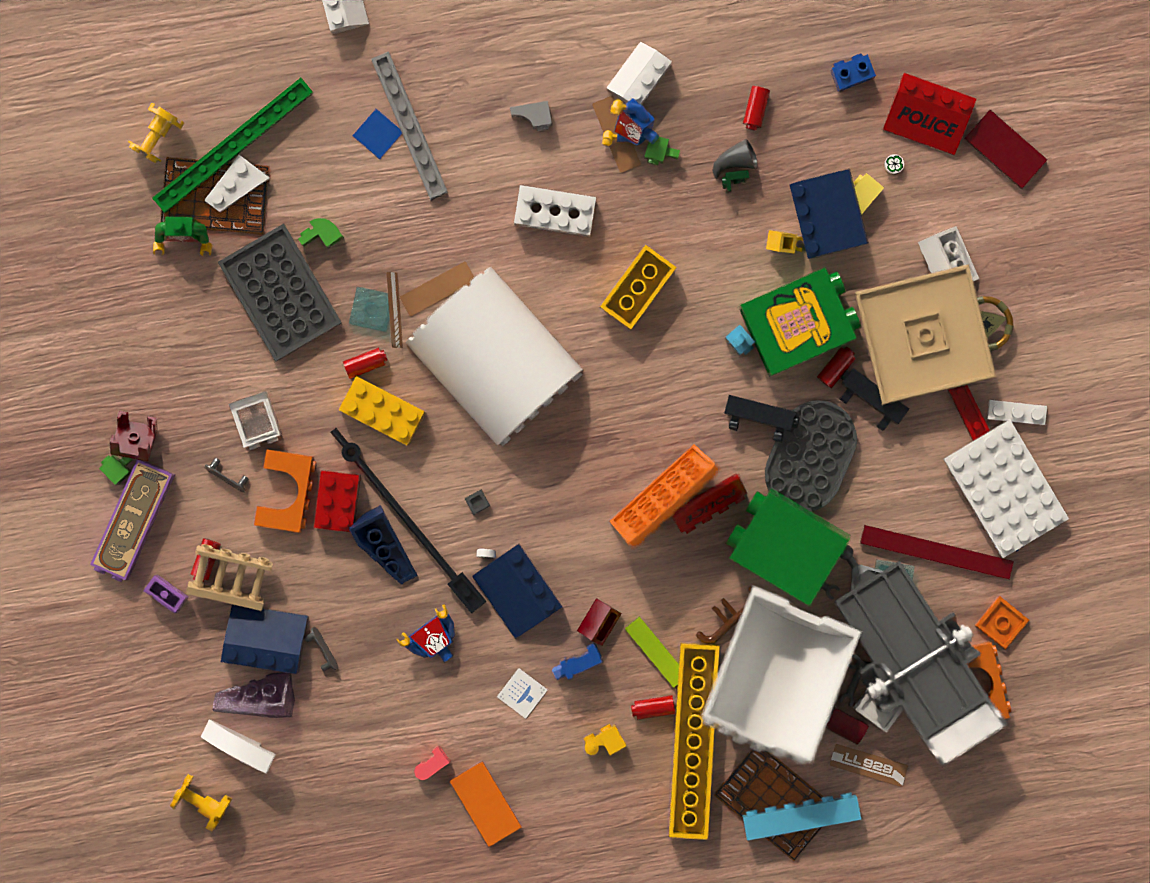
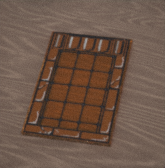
(242, 217)
(767, 782)

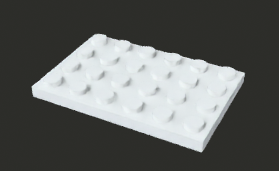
(1006, 488)

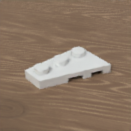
(235, 183)

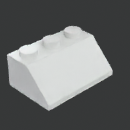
(345, 14)
(639, 74)
(946, 251)

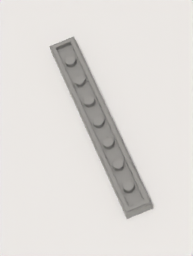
(409, 126)

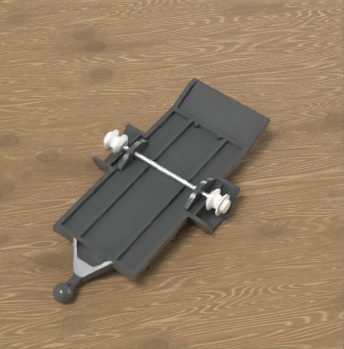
(918, 660)

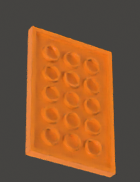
(664, 496)

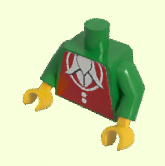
(181, 230)

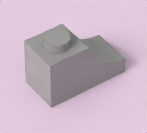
(536, 113)

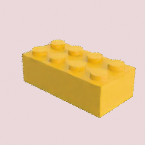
(638, 287)
(382, 410)

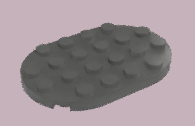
(813, 456)

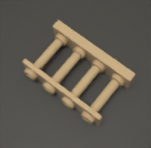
(234, 595)

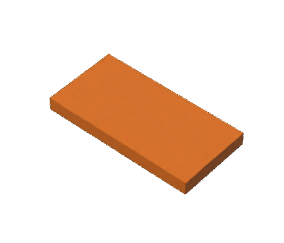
(485, 803)

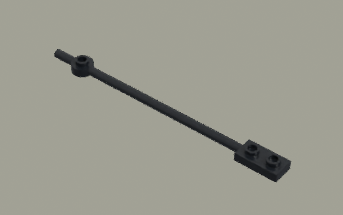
(460, 583)

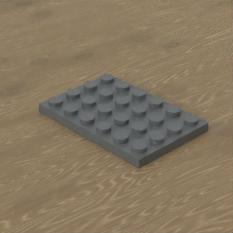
(279, 292)

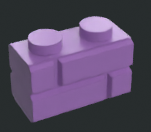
(166, 593)

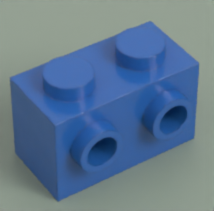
(852, 72)

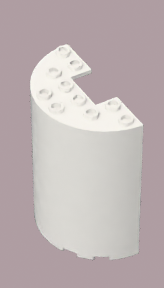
(494, 356)
(780, 677)

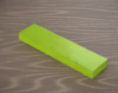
(654, 650)

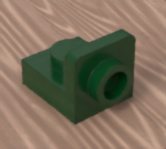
(738, 177)

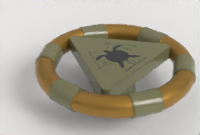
(993, 321)

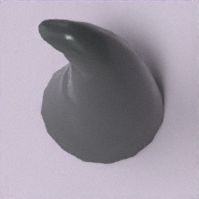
(739, 155)

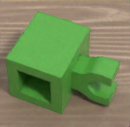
(656, 152)
(116, 468)

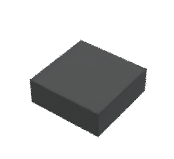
(477, 502)

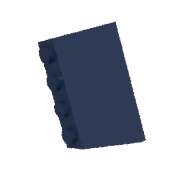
(828, 213)
(517, 591)
(264, 639)

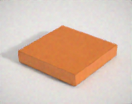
(1002, 622)

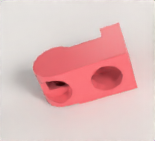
(427, 769)

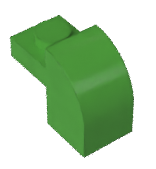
(325, 229)

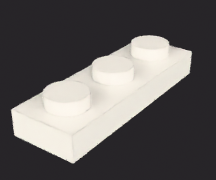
(1016, 412)

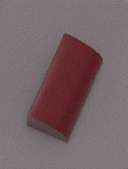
(599, 622)
(846, 726)

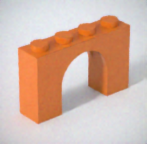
(300, 469)
(988, 663)

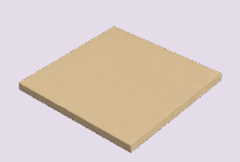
(925, 334)

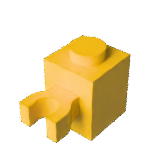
(783, 242)

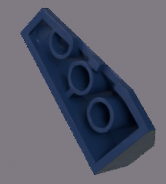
(378, 539)

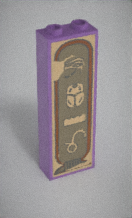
(132, 520)

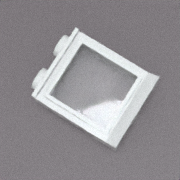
(255, 420)

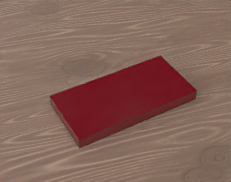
(1005, 149)

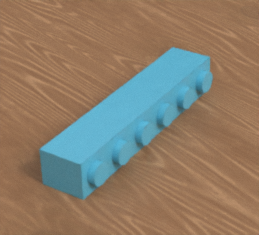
(801, 817)

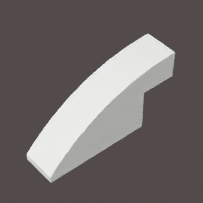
(238, 746)

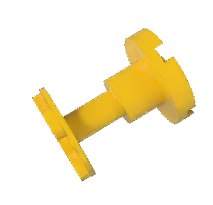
(159, 127)
(207, 806)

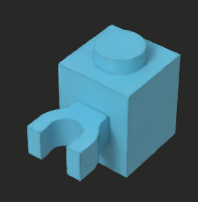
(740, 340)

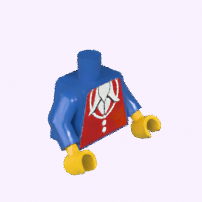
(632, 125)
(432, 637)

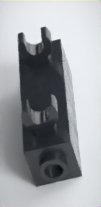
(868, 391)
(761, 413)

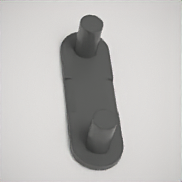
(212, 469)
(331, 662)

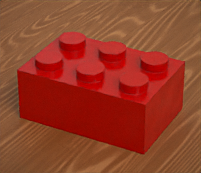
(337, 501)

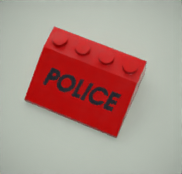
(929, 114)
(709, 502)

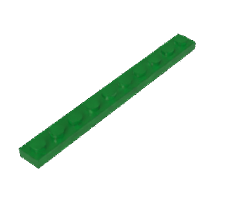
(232, 145)

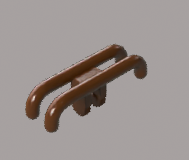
(728, 623)

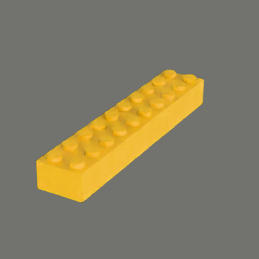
(693, 742)

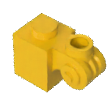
(608, 737)

